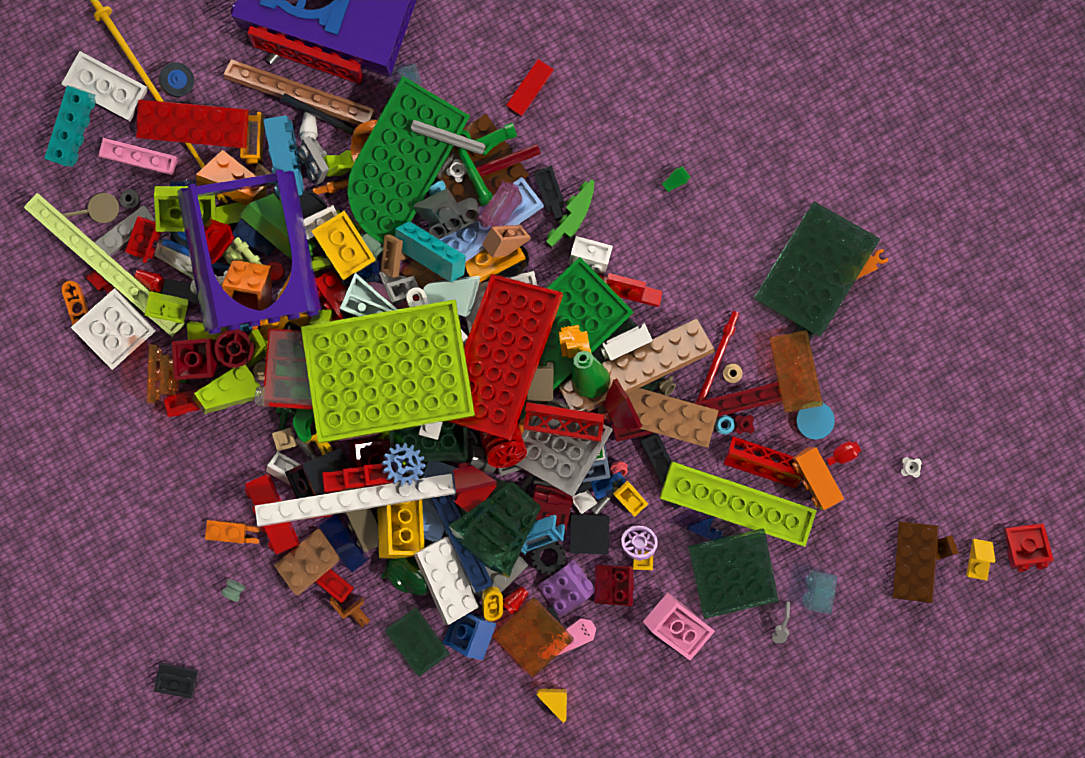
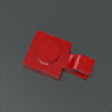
(100, 282)

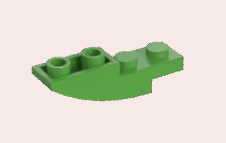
(577, 208)

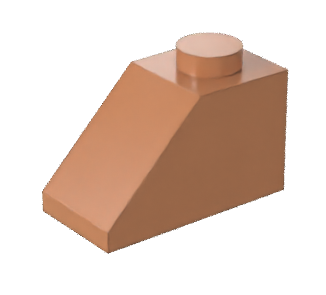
(505, 239)

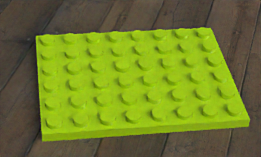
(387, 371)

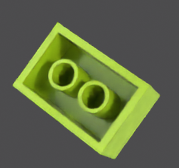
(168, 212)

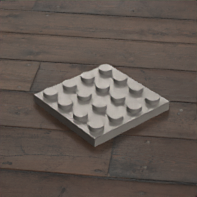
(558, 458)

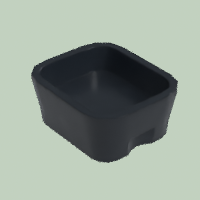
(311, 203)

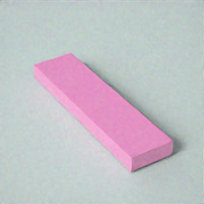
(138, 156)

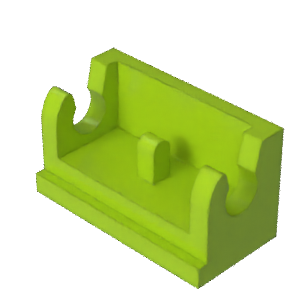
(166, 307)

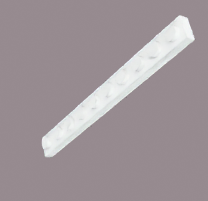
(353, 500)

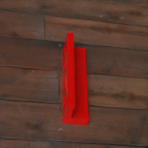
(563, 414)
(763, 465)

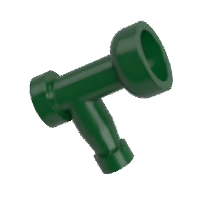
(284, 412)

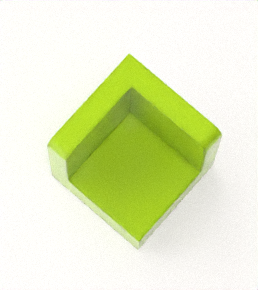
(339, 164)

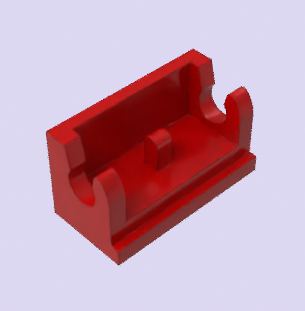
(181, 403)

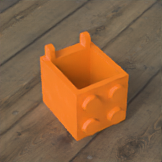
(249, 285)

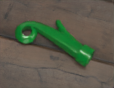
(494, 138)
(477, 182)

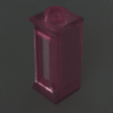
(501, 205)

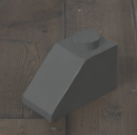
(437, 207)

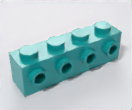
(70, 126)
(431, 252)

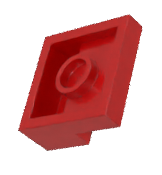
(1028, 547)

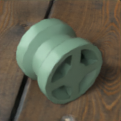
(233, 590)

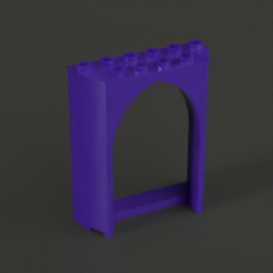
(216, 306)

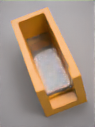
(255, 134)

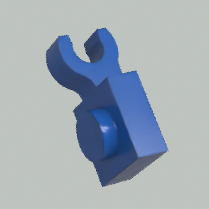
(605, 486)

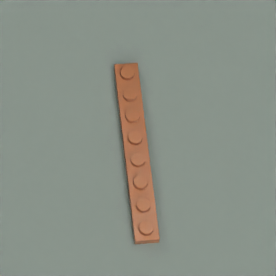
(278, 85)

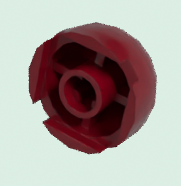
(233, 348)

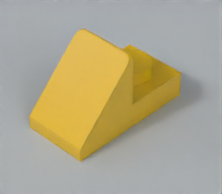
(630, 498)
(979, 560)

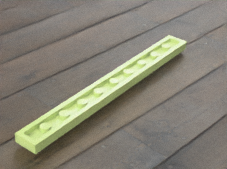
(95, 257)

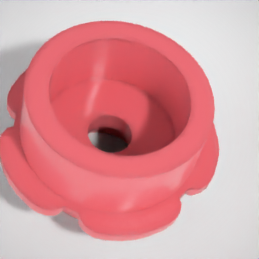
(619, 466)

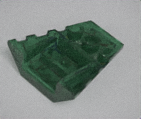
(498, 528)

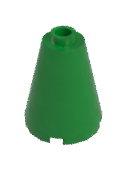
(589, 375)

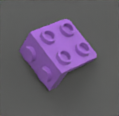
(567, 588)

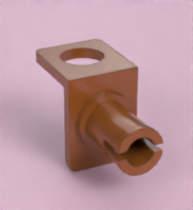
(353, 610)

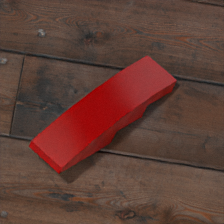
(355, 478)

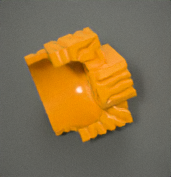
(573, 341)

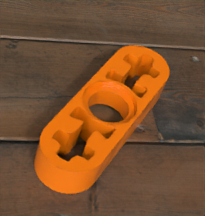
(77, 293)

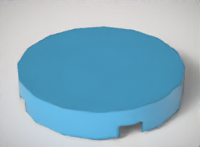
(815, 422)

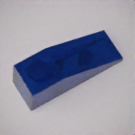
(344, 543)

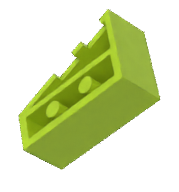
(228, 390)

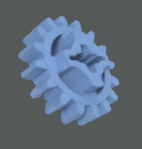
(396, 462)

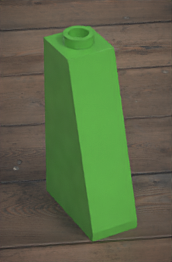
(268, 219)

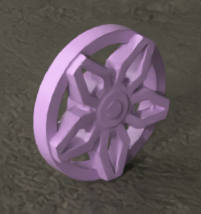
(639, 542)

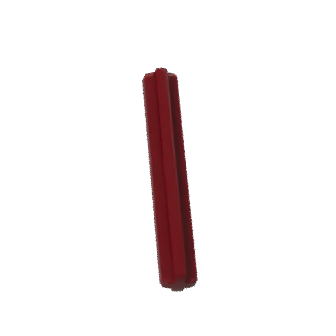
(508, 160)

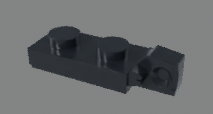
(550, 191)

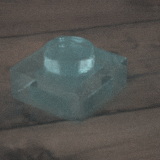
(411, 73)

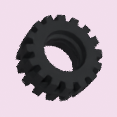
(552, 568)

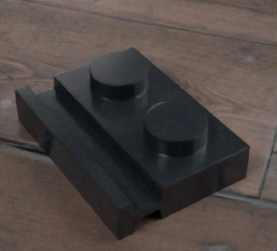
(176, 680)

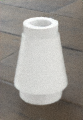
(308, 127)

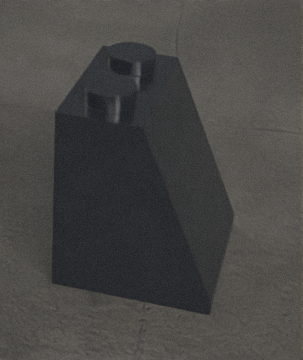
(307, 477)

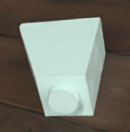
(461, 289)

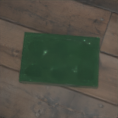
(417, 641)

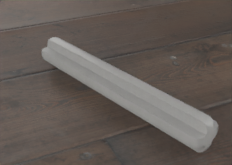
(447, 137)

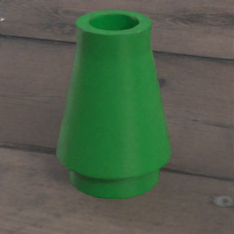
(676, 179)

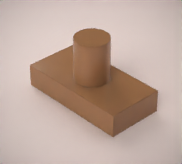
(392, 256)

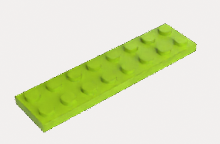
(738, 503)

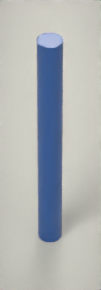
(184, 250)

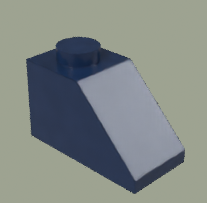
(253, 238)

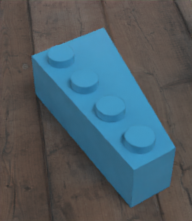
(283, 149)

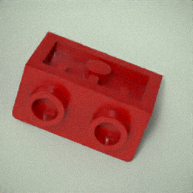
(218, 238)

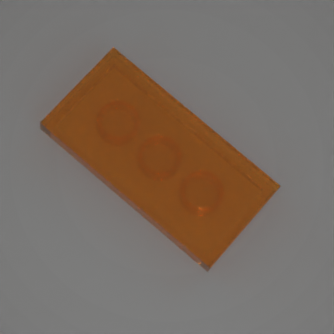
(795, 371)

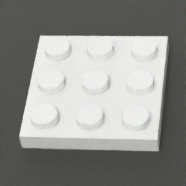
(113, 328)

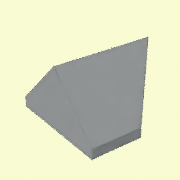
(398, 287)

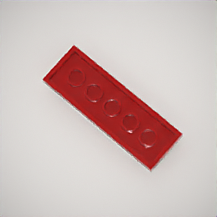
(305, 55)
(192, 123)

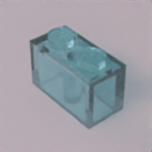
(820, 591)

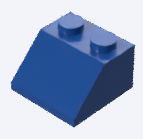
(470, 635)

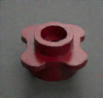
(748, 420)

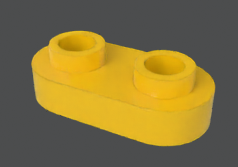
(492, 603)

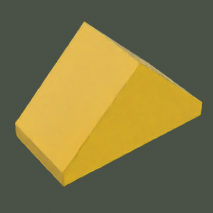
(555, 700)

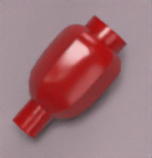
(845, 453)

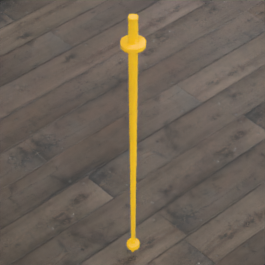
(103, 13)

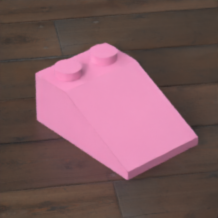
(678, 626)

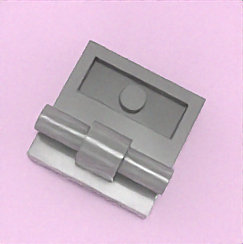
(312, 156)

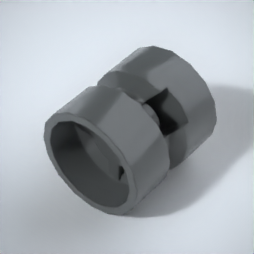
(477, 458)

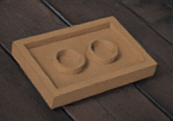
(307, 562)

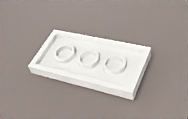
(111, 87)
(446, 580)

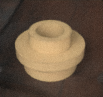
(726, 373)

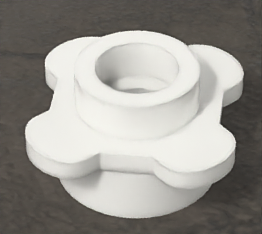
(452, 170)
(915, 472)

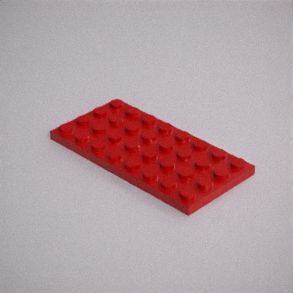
(506, 352)

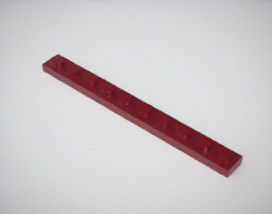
(724, 404)

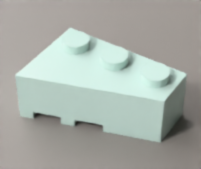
(363, 299)

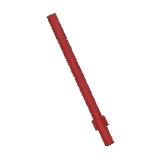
(728, 330)

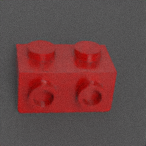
(143, 238)

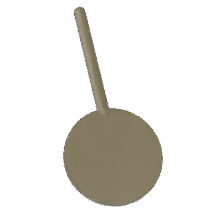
(101, 208)

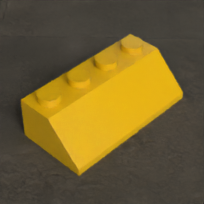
(400, 529)

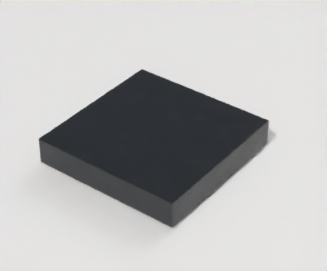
(589, 534)

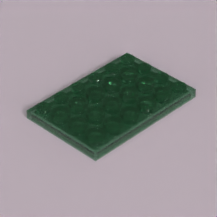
(817, 269)

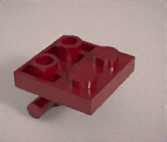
(553, 502)
(614, 585)

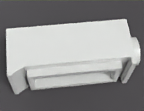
(626, 342)

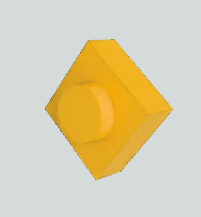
(646, 564)

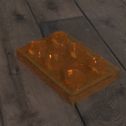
(153, 374)

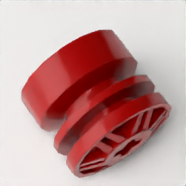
(502, 452)

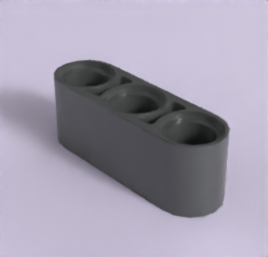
(462, 220)

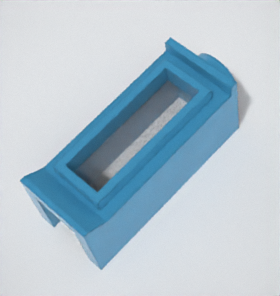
(543, 533)

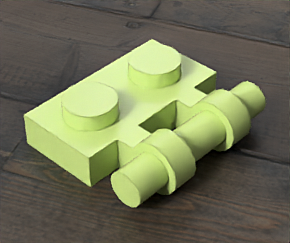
(240, 252)

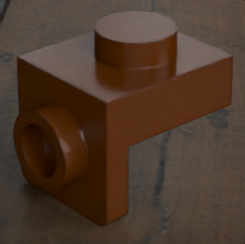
(946, 547)

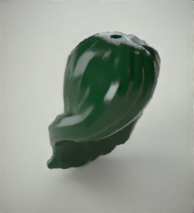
(405, 575)

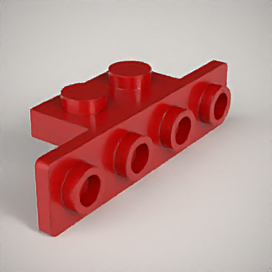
(633, 289)
(331, 294)

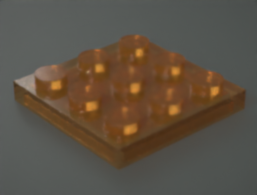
(533, 637)

